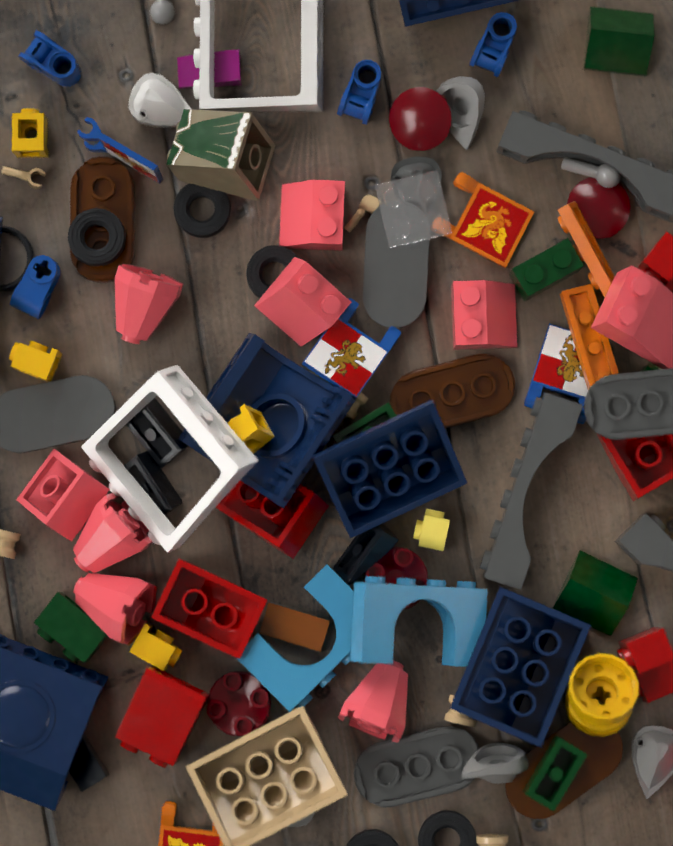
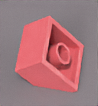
(312, 215)
(302, 302)
(483, 315)
(62, 495)

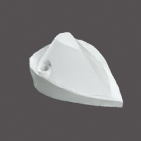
(158, 101)

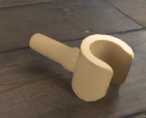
(24, 175)
(368, 204)

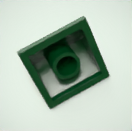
(619, 41)
(596, 593)

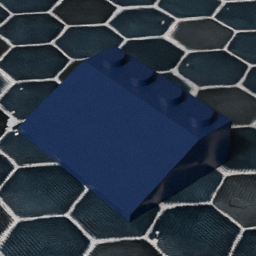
(390, 469)
(520, 667)

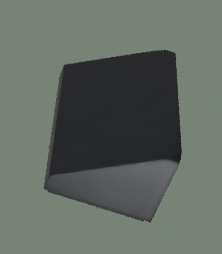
(157, 433)
(154, 482)
(86, 766)

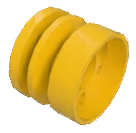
(604, 678)

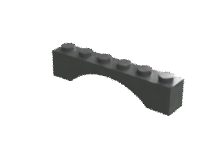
(532, 140)
(552, 425)
(647, 542)

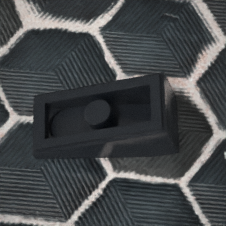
(364, 552)

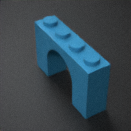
(379, 604)
(293, 682)

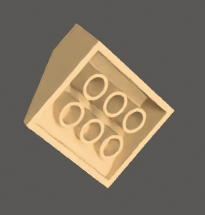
(267, 779)

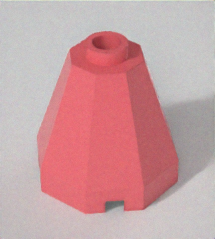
(142, 301)
(109, 536)
(116, 603)
(379, 702)

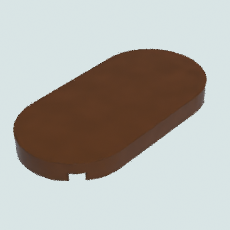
(107, 186)
(460, 389)
(601, 761)

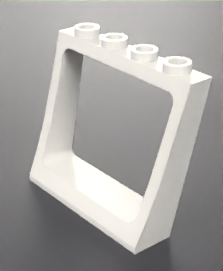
(311, 94)
(206, 428)

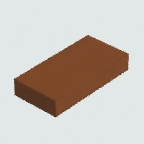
(294, 627)

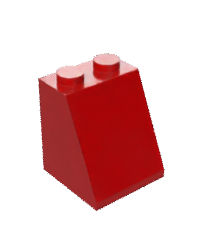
(161, 716)

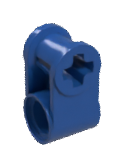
(494, 49)
(47, 57)
(360, 97)
(33, 293)

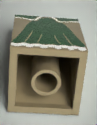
(221, 152)

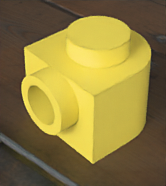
(432, 530)

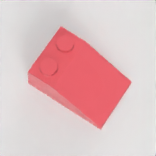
(639, 316)

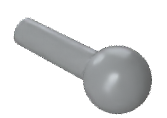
(162, 12)
(604, 174)

